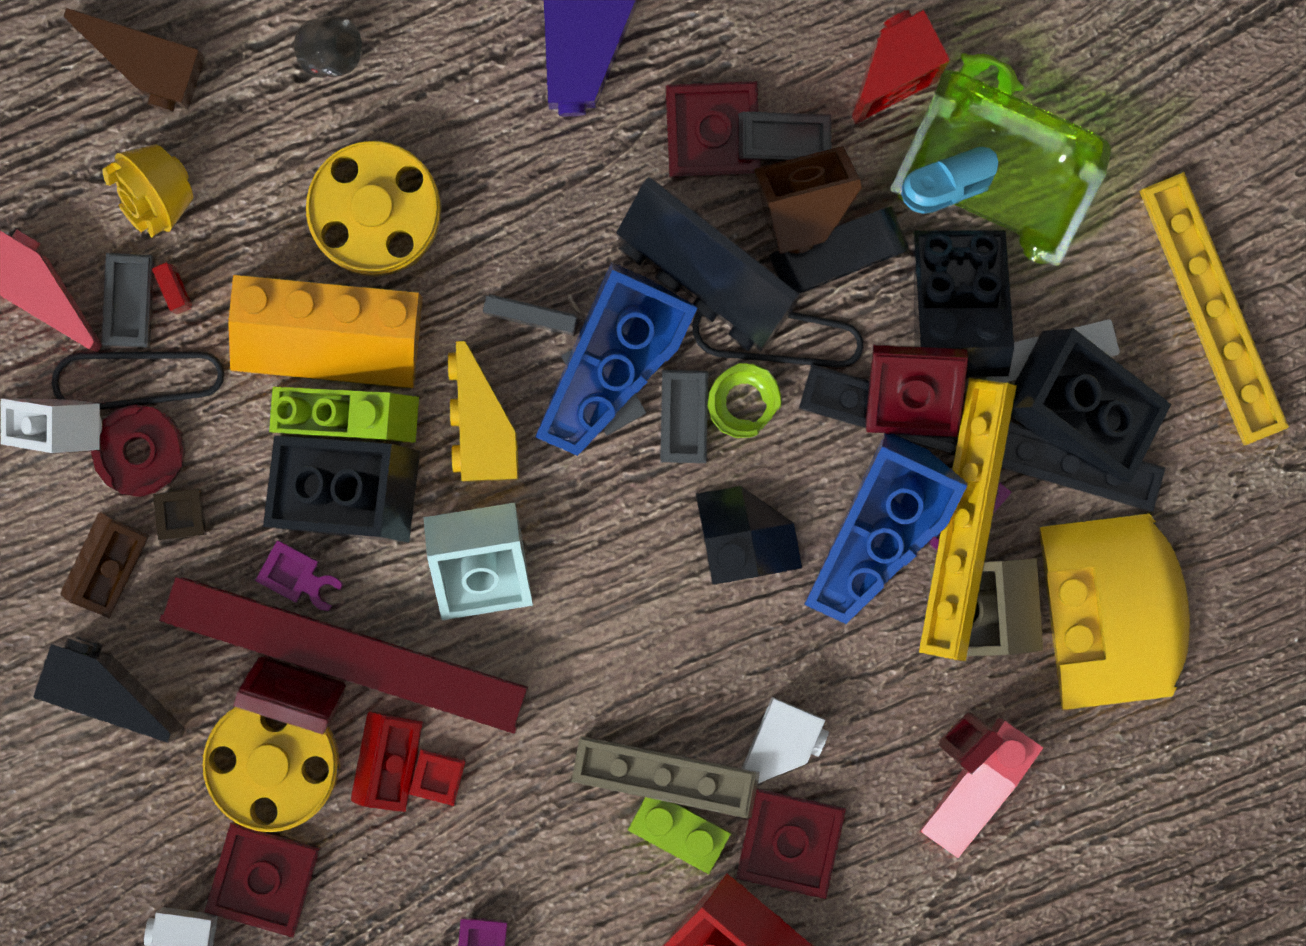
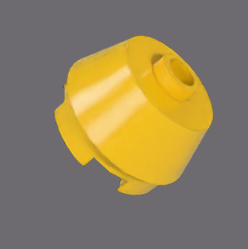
(151, 187)

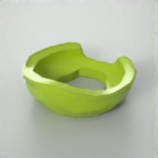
(743, 374)

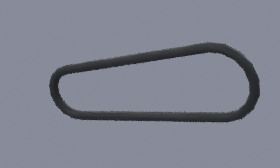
(142, 355)
(787, 359)

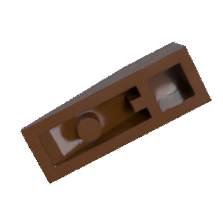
(152, 64)

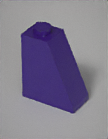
(581, 49)

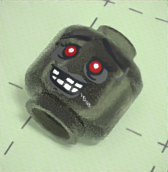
(328, 46)

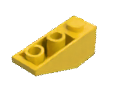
(486, 434)

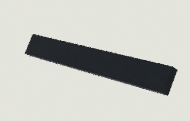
(846, 400)

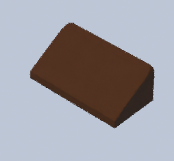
(104, 565)

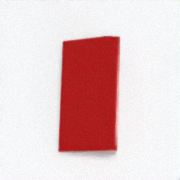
(386, 762)

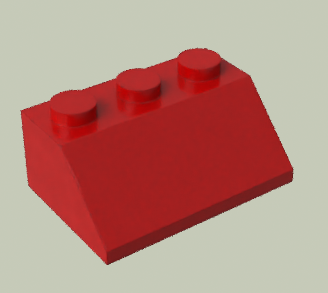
(901, 64)
(733, 918)

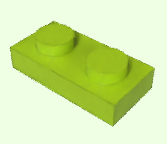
(680, 832)

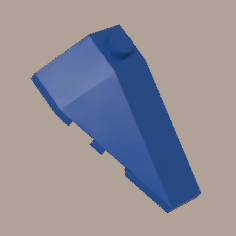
(620, 346)
(893, 515)

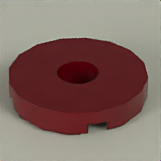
(165, 455)

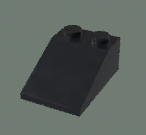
(1087, 403)
(342, 488)
(100, 687)

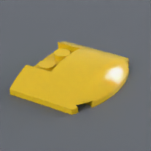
(1115, 610)

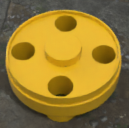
(373, 208)
(269, 767)

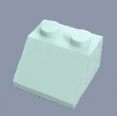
(477, 561)

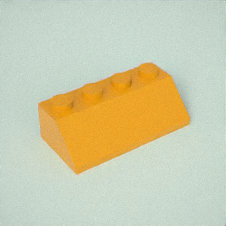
(324, 331)

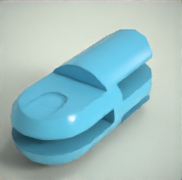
(949, 180)

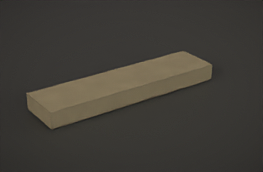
(665, 777)

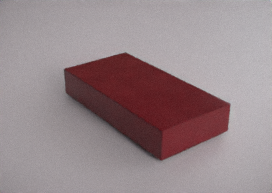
(970, 742)

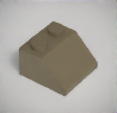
(1006, 609)

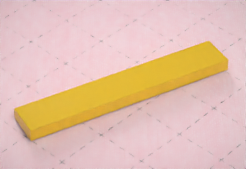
(1213, 309)
(966, 537)

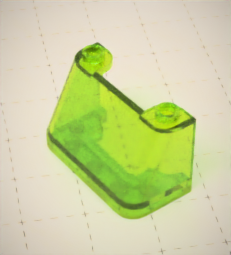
(1044, 162)

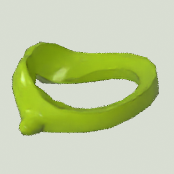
(977, 63)

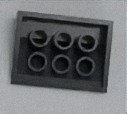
(705, 266)

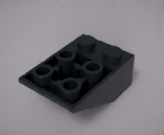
(964, 297)

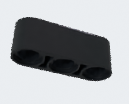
(844, 252)

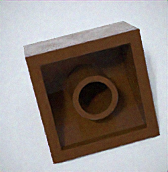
(807, 197)

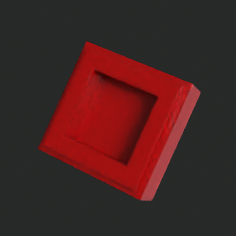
(172, 288)
(437, 777)

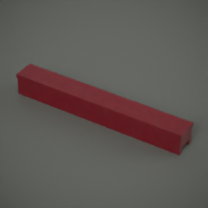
(344, 654)

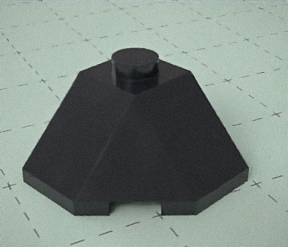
(745, 536)

